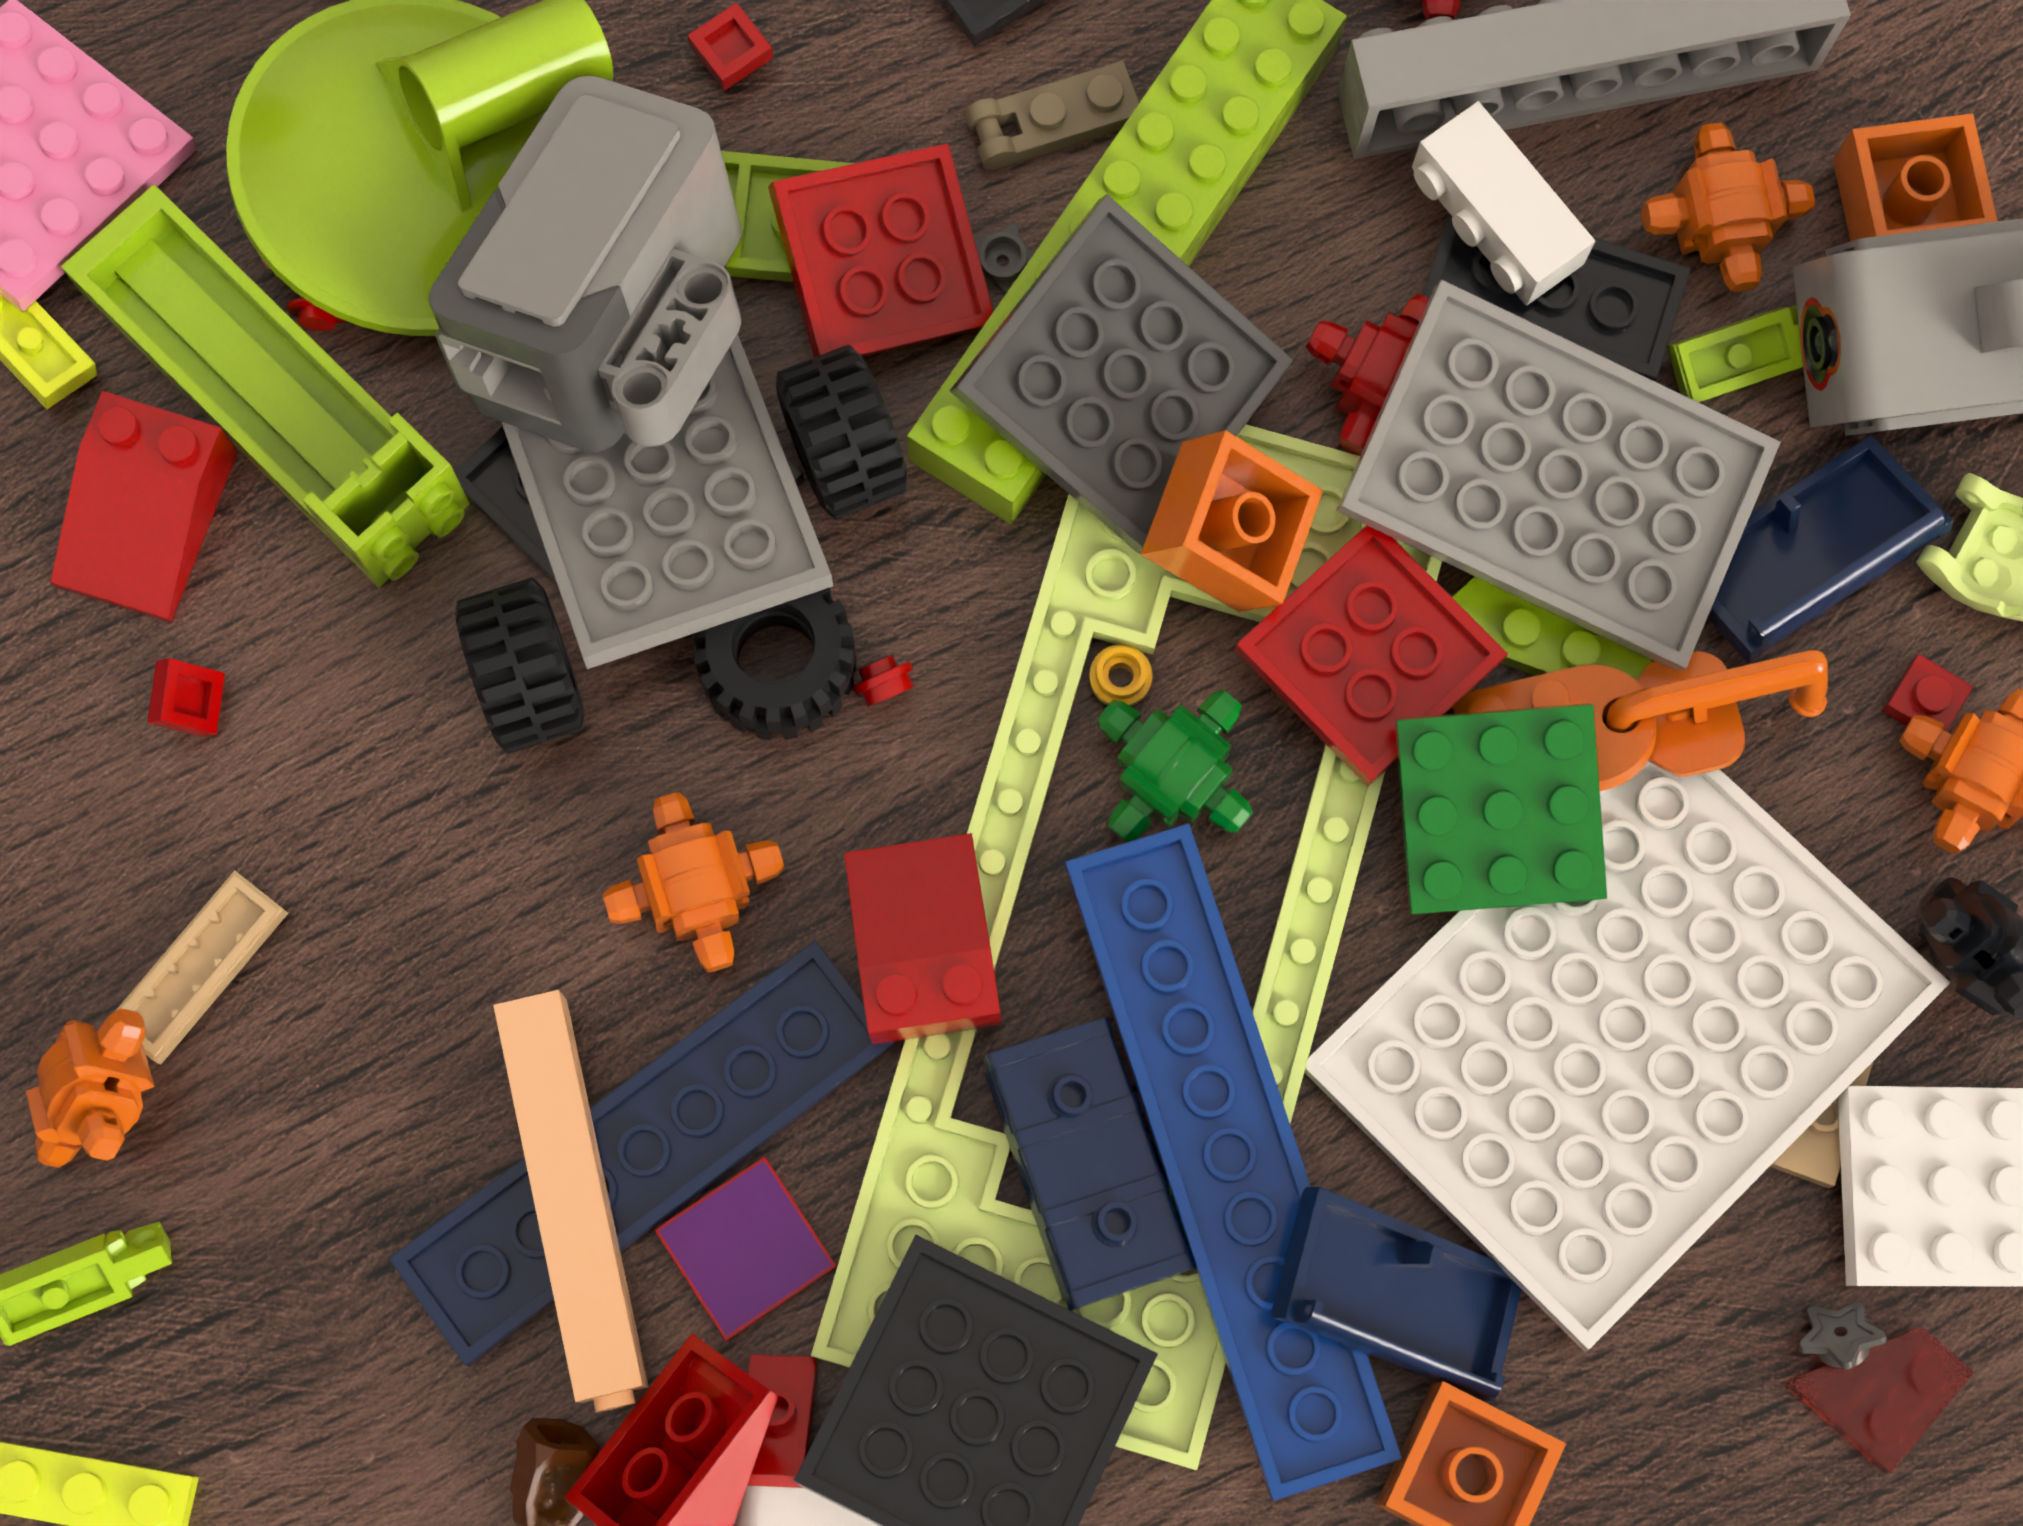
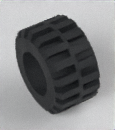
(842, 431)
(519, 665)
(787, 703)

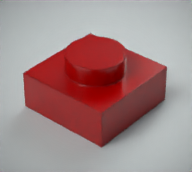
(730, 46)
(1928, 692)
(186, 697)

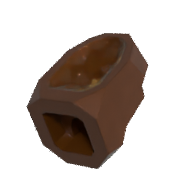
(546, 1467)

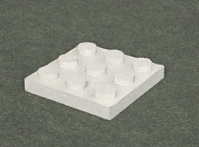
(1932, 1185)

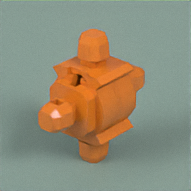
(1727, 207)
(1973, 770)
(693, 882)
(90, 1089)

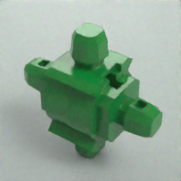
(1174, 766)

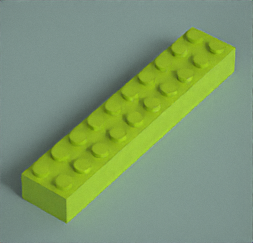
(1174, 173)

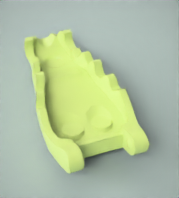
(1987, 554)

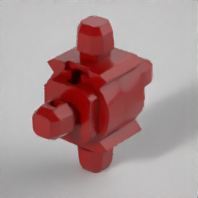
(1365, 366)

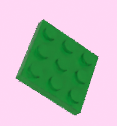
(1501, 808)

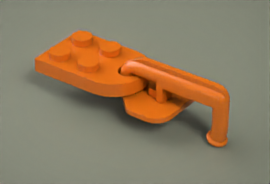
(1668, 715)

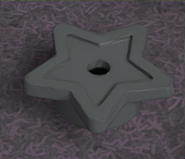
(998, 245)
(1841, 1350)

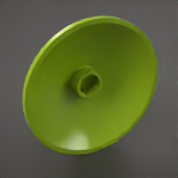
(384, 136)

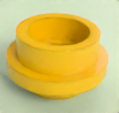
(1126, 658)

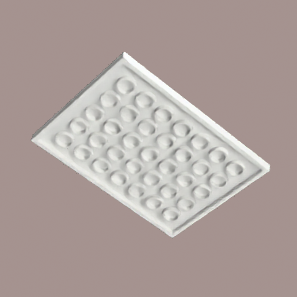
(1629, 1061)

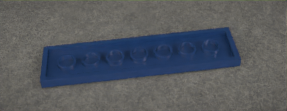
(657, 1142)

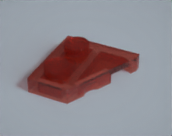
(1887, 1397)

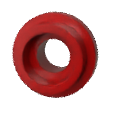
(883, 680)

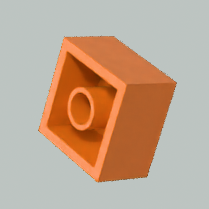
(1913, 177)
(1232, 522)
(1469, 1465)

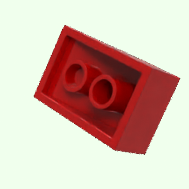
(140, 505)
(922, 939)
(681, 1448)

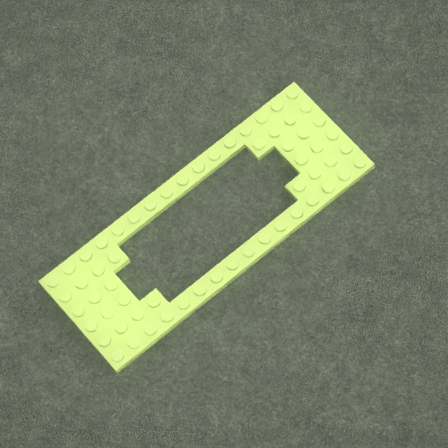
(944, 1173)

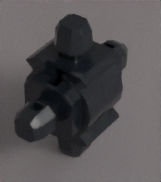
(1977, 944)

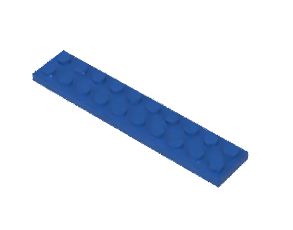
(1224, 1153)

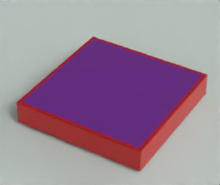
(745, 1249)

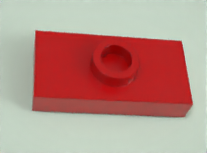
(791, 1422)

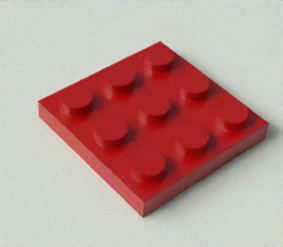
(882, 253)
(1367, 647)

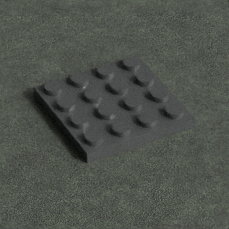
(1117, 367)

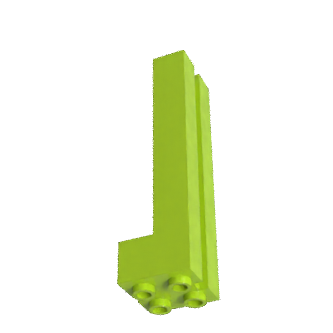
(269, 387)

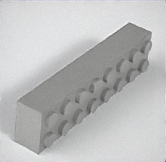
(1571, 61)

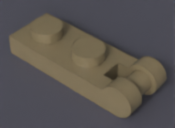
(1052, 115)

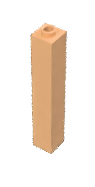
(571, 1201)

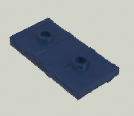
(1822, 545)
(1087, 1163)
(1397, 1293)

